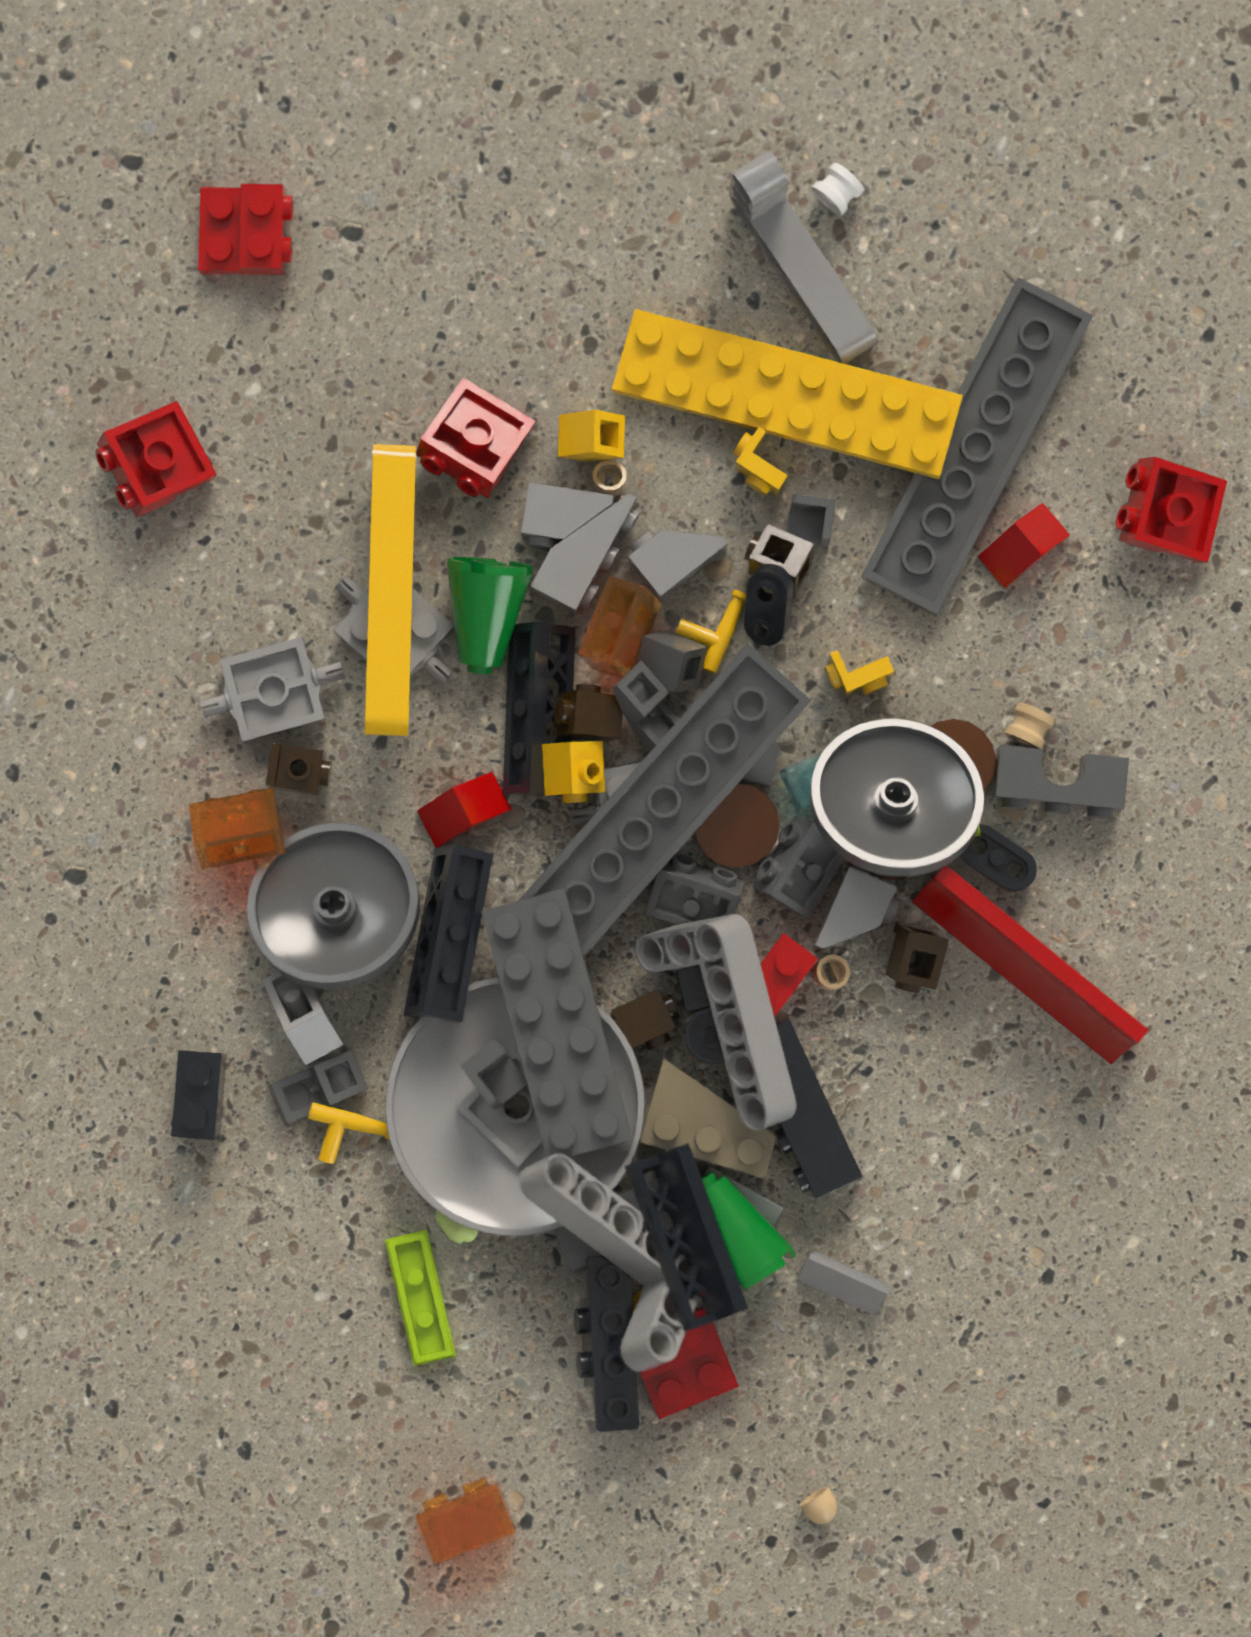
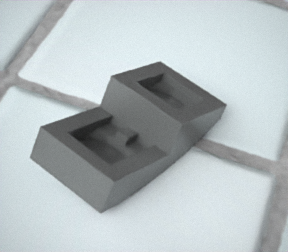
(642, 704)
(322, 1084)

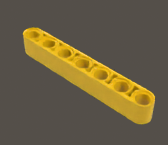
(390, 590)

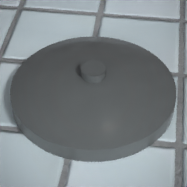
(896, 797)
(334, 906)

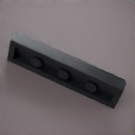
(530, 705)
(448, 933)
(693, 1235)

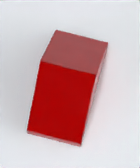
(1023, 545)
(463, 809)

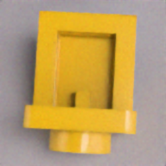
(760, 474)
(869, 677)

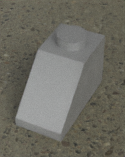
(557, 512)
(672, 558)
(857, 908)
(302, 1017)

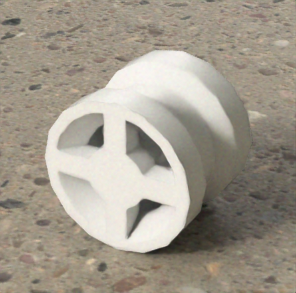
(837, 189)

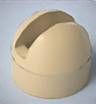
(600, 472)
(837, 968)
(820, 1506)

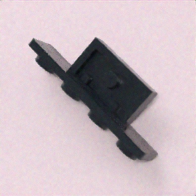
(603, 1324)

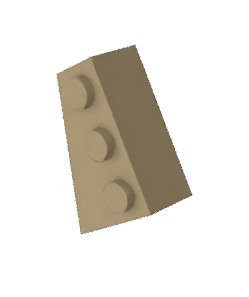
(692, 1114)

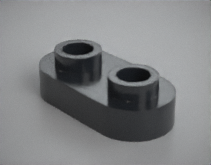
(768, 609)
(998, 854)

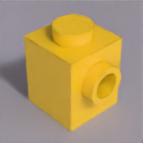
(591, 436)
(573, 770)

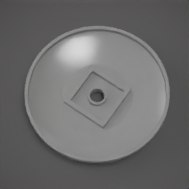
(463, 1150)

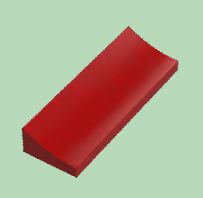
(1029, 965)

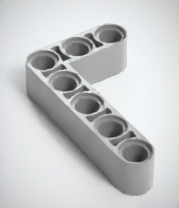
(760, 199)
(738, 1006)
(622, 1237)

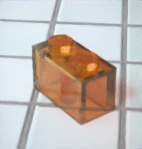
(617, 627)
(237, 828)
(465, 1520)

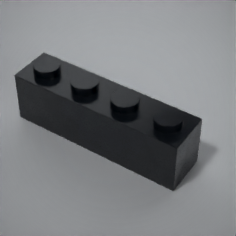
(813, 1130)

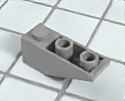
(576, 561)

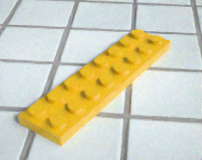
(787, 393)

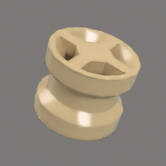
(1029, 726)

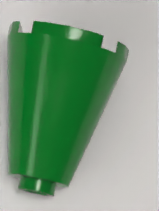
(485, 608)
(749, 1237)

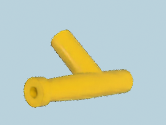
(719, 640)
(337, 1122)

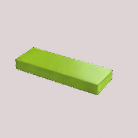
(420, 1297)

